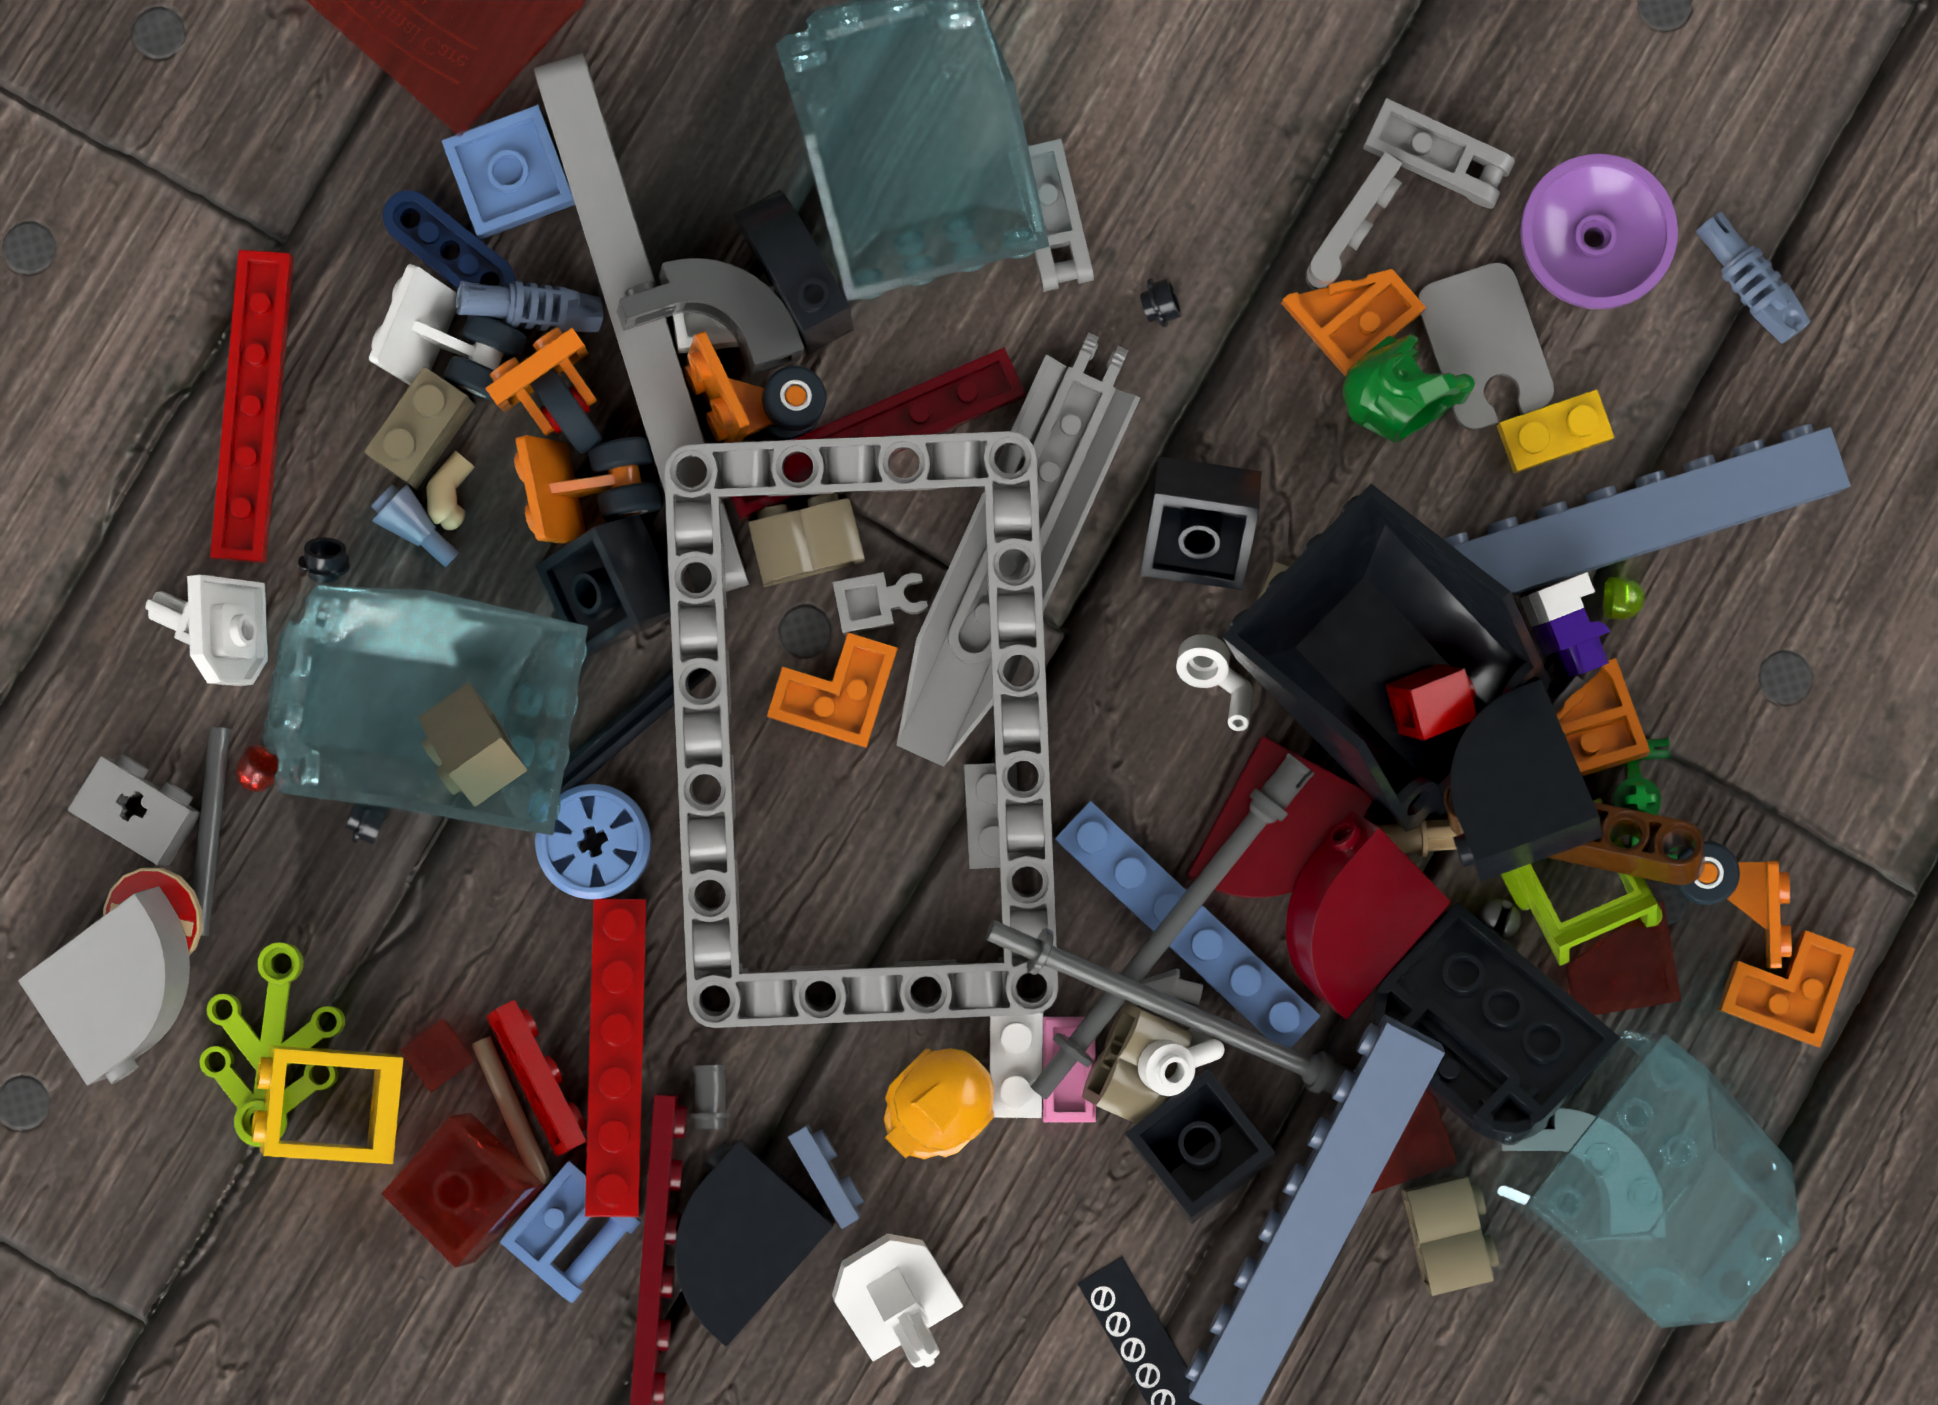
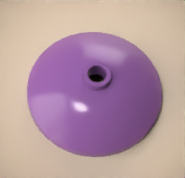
(1618, 204)

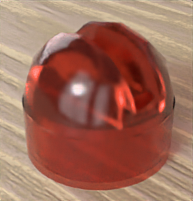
(257, 769)

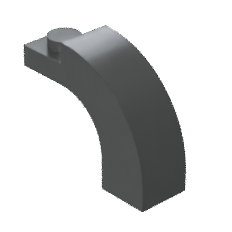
(727, 295)

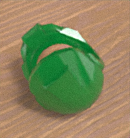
(1393, 395)

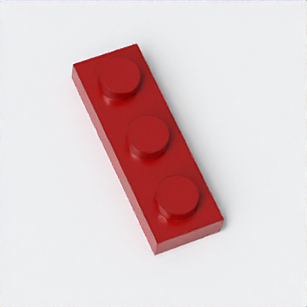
(537, 1077)

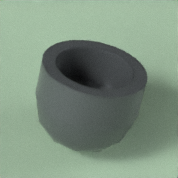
(1490, 913)

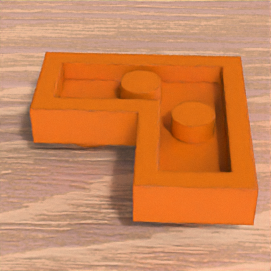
(845, 706)
(1800, 1001)

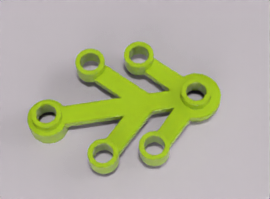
(271, 1034)

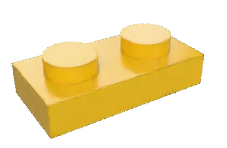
(1555, 431)

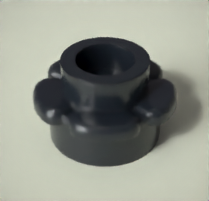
(1160, 302)
(324, 559)
(365, 823)

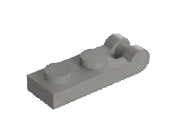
(1438, 152)
(1060, 218)
(1352, 225)

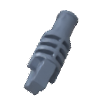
(1754, 280)
(531, 306)

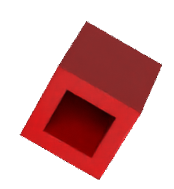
(1432, 701)

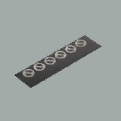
(1137, 1335)

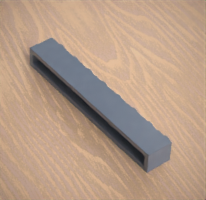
(1659, 511)
(1316, 1216)

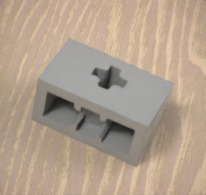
(105, 806)

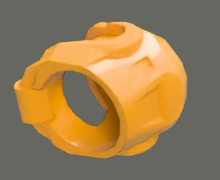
(938, 1104)

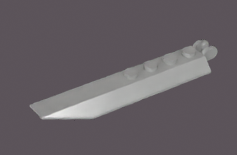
(1075, 435)

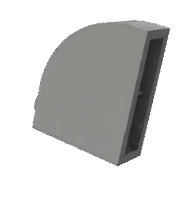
(115, 986)

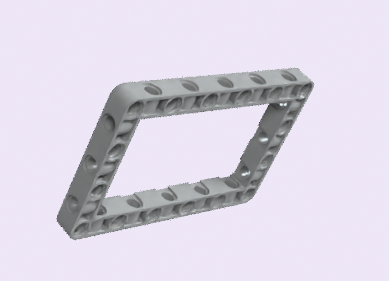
(705, 737)

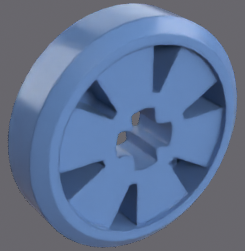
(623, 854)

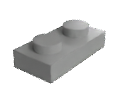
(983, 813)

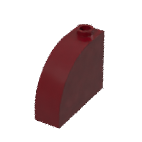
(1285, 847)
(1356, 913)

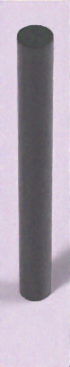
(210, 821)

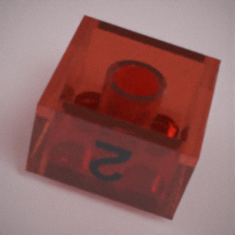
(462, 1189)

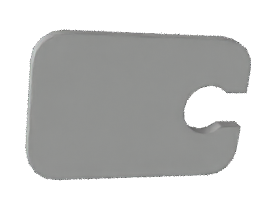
(1485, 330)

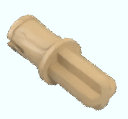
(1430, 836)

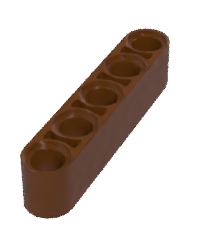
(1645, 859)

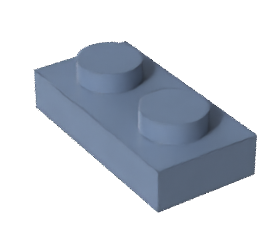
(839, 1194)

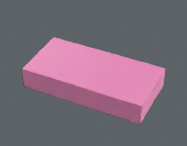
(1066, 1100)

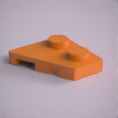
(1354, 315)

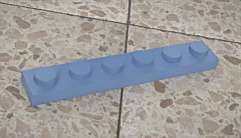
(1204, 940)

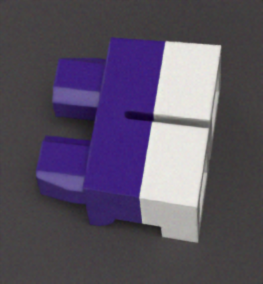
(1564, 626)

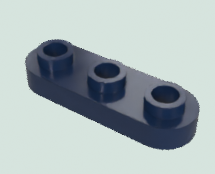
(435, 233)

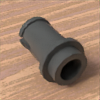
(709, 1097)

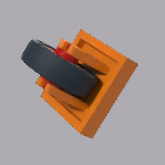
(563, 406)

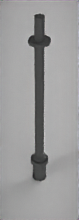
(1265, 808)
(1317, 1071)

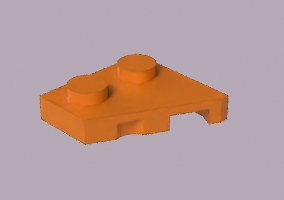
(1603, 723)

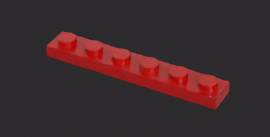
(252, 406)
(615, 1058)

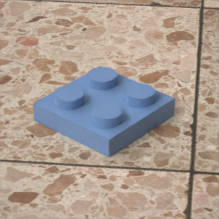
(508, 172)

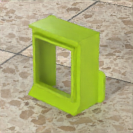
(1529, 894)

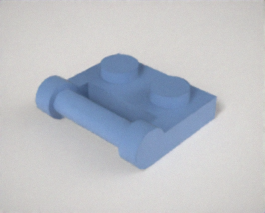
(551, 1226)

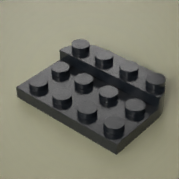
(1505, 1028)

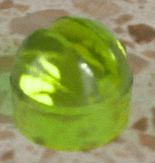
(1622, 598)

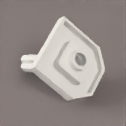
(221, 624)
(894, 1296)

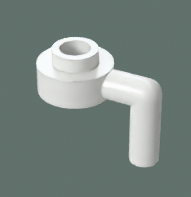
(1205, 664)
(1165, 1051)

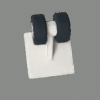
(418, 330)

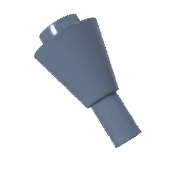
(404, 516)

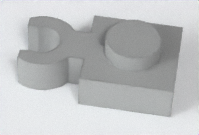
(867, 601)

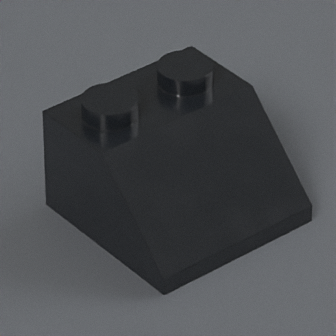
(1201, 523)
(609, 582)
(1200, 1146)

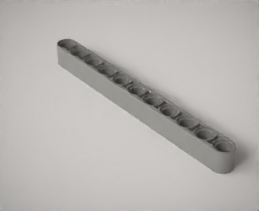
(621, 264)

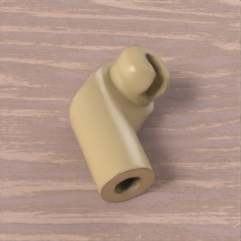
(442, 494)

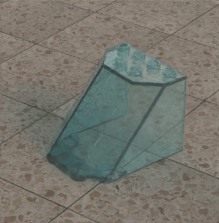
(912, 141)
(382, 657)
(1671, 1193)

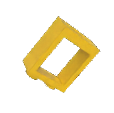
(382, 1114)

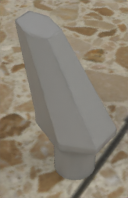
(1173, 986)

